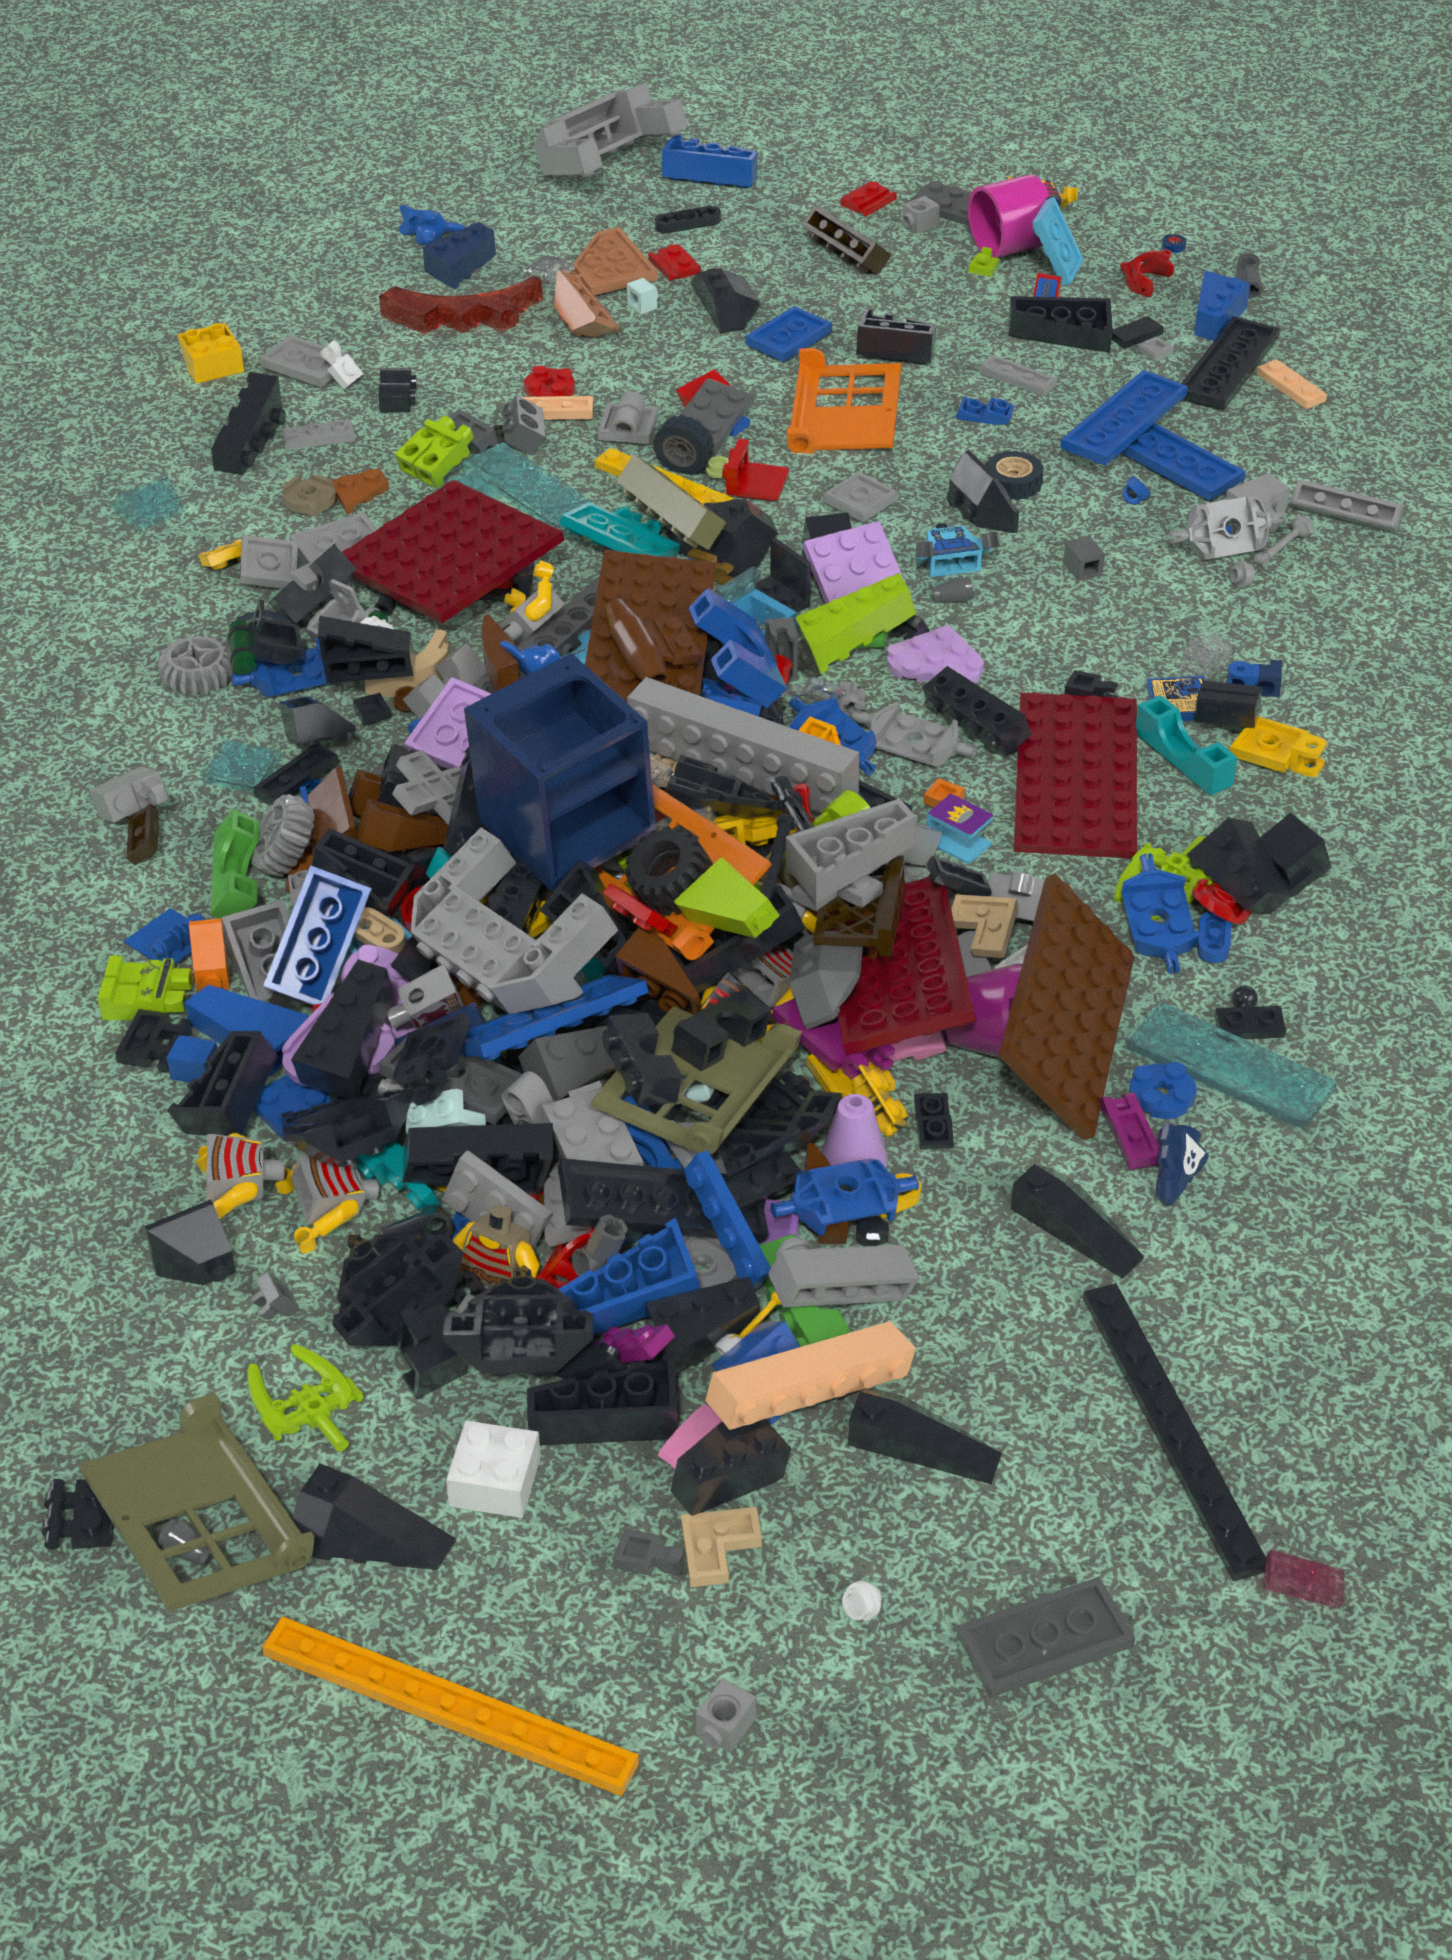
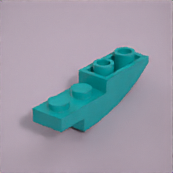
(388, 1167)

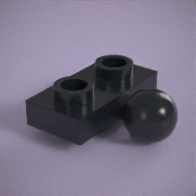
(1250, 1021)

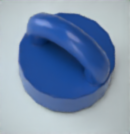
(1139, 488)

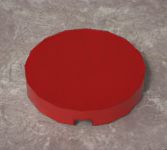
(1220, 902)

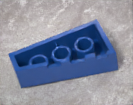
(709, 162)

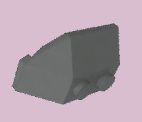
(823, 978)

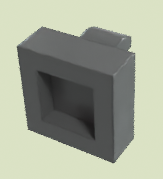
(276, 1297)

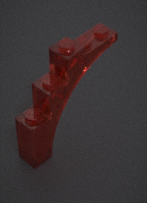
(461, 313)

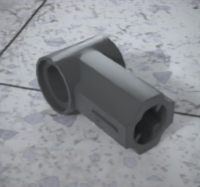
(1248, 271)
(602, 1244)

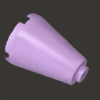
(854, 1133)

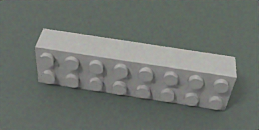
(743, 743)

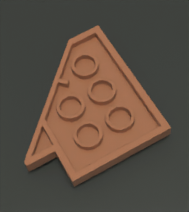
(612, 262)

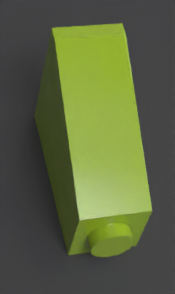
(727, 902)

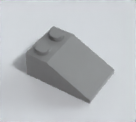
(252, 944)

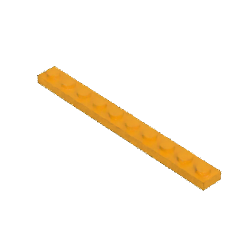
(452, 1706)

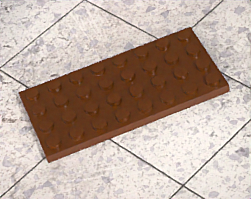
(655, 590)
(1067, 1007)

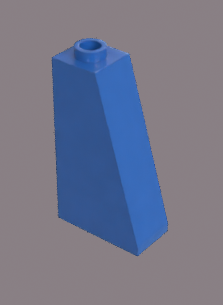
(222, 1011)

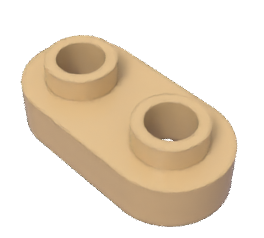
(380, 932)

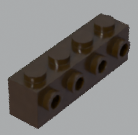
(847, 240)

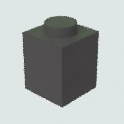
(1083, 558)

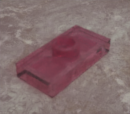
(1304, 1579)

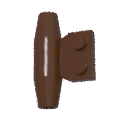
(650, 645)

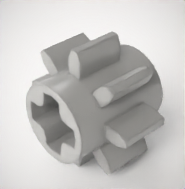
(853, 698)

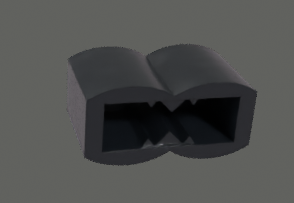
(397, 389)

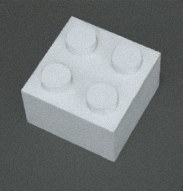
(493, 1469)

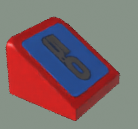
(1047, 285)

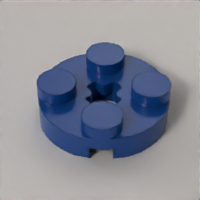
(1171, 1076)

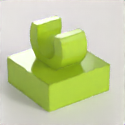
(984, 263)

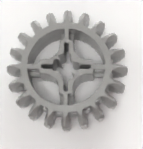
(195, 665)
(283, 835)

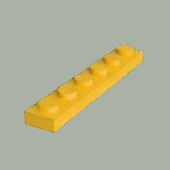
(615, 461)

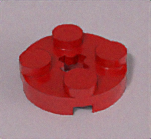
(560, 382)

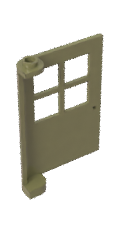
(740, 1074)
(188, 1474)

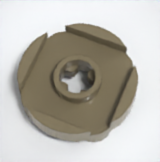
(309, 495)

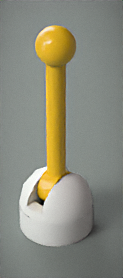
(730, 1340)

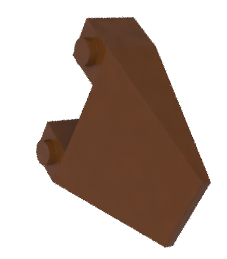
(387, 825)

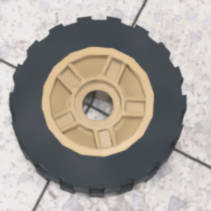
(1018, 473)

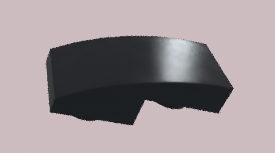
(933, 1120)

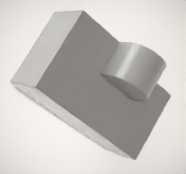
(1020, 886)

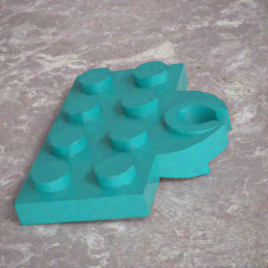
(619, 530)

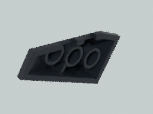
(1074, 1218)
(911, 1433)

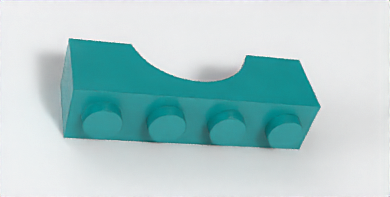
(1163, 729)

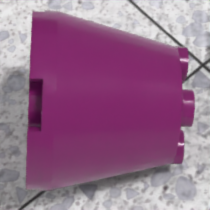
(992, 1001)

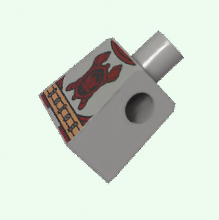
(426, 999)

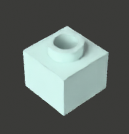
(642, 295)

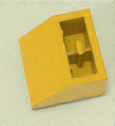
(211, 352)

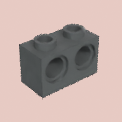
(523, 424)

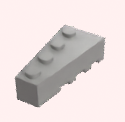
(849, 847)

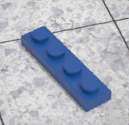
(727, 1219)

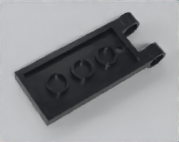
(464, 816)

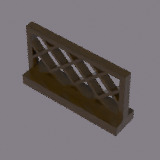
(882, 923)

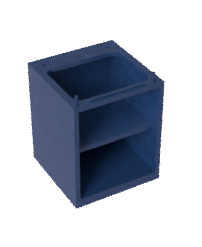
(561, 769)

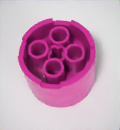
(1004, 214)

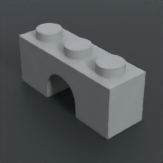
(459, 664)

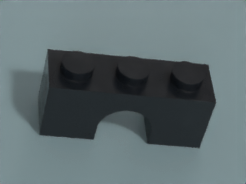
(297, 602)
(704, 1036)
(632, 1046)

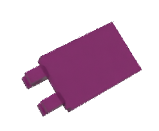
(827, 1044)

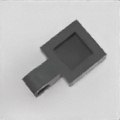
(643, 1551)

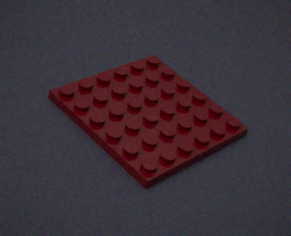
(450, 550)

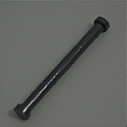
(785, 824)

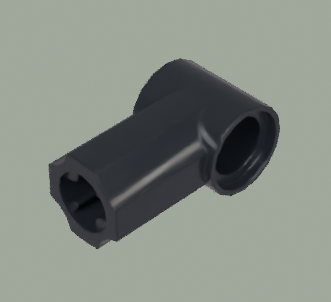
(418, 1223)

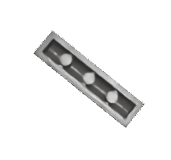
(1347, 506)

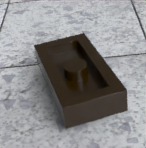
(143, 834)

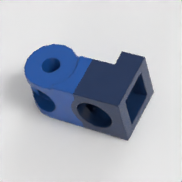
(1261, 675)

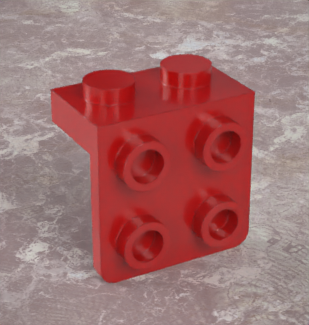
(750, 478)

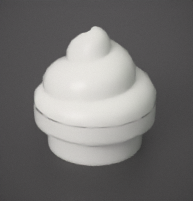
(862, 1601)

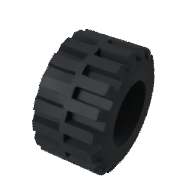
(658, 855)

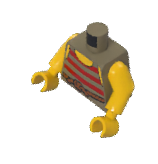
(495, 1247)

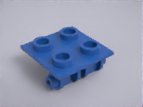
(165, 937)

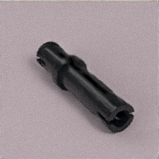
(791, 803)

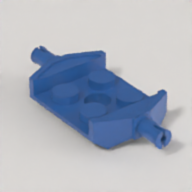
(278, 678)
(848, 731)
(1161, 895)
(822, 1202)

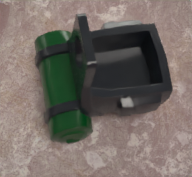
(262, 641)

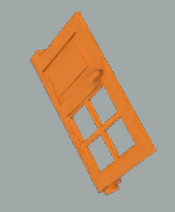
(847, 425)
(693, 938)

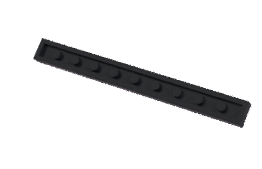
(1176, 1433)

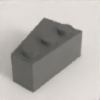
(568, 1060)

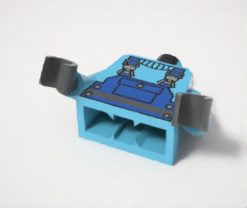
(953, 550)

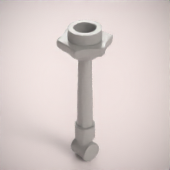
(1301, 527)

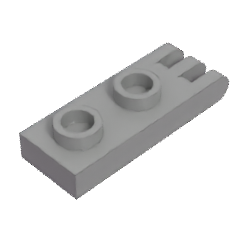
(318, 434)

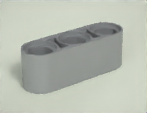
(525, 1101)

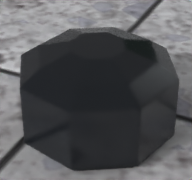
(872, 1231)

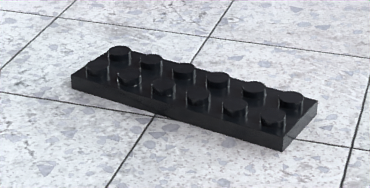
(1229, 362)
(640, 1197)

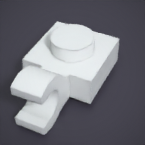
(342, 368)

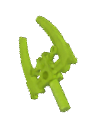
(1175, 864)
(311, 1406)

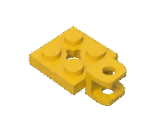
(1288, 747)
(752, 829)

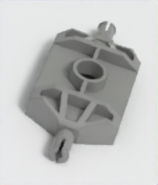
(1208, 532)
(933, 743)

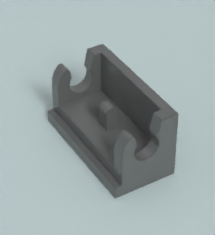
(483, 434)
(783, 640)

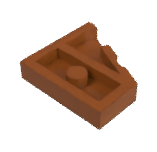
(359, 488)

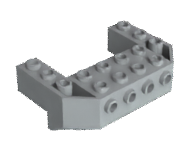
(578, 138)
(490, 951)

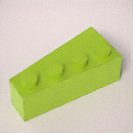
(855, 619)

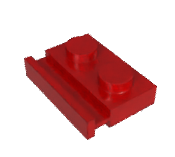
(868, 198)
(674, 262)
(644, 916)

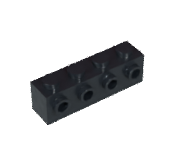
(976, 711)
(518, 896)

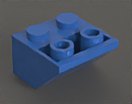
(761, 1342)

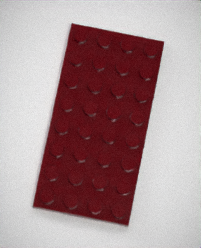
(1077, 776)
(917, 987)

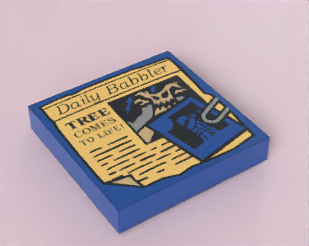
(1179, 691)

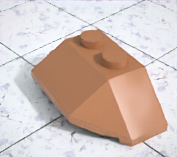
(581, 308)

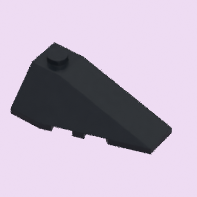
(365, 1525)

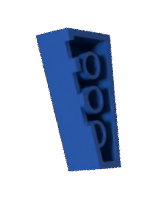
(645, 1273)

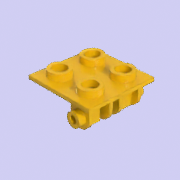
(877, 1083)

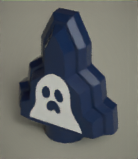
(1178, 1159)

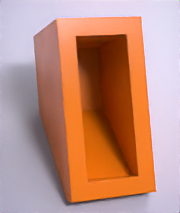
(209, 954)

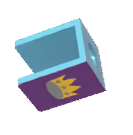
(960, 824)

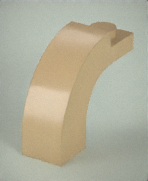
(424, 666)

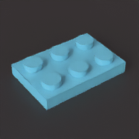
(1057, 241)

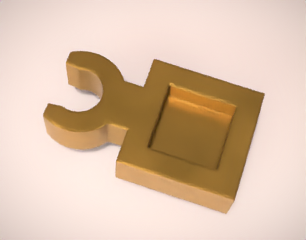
(722, 570)

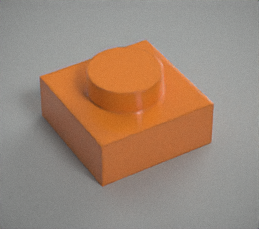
(940, 791)

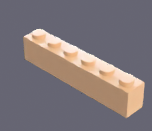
(809, 1374)

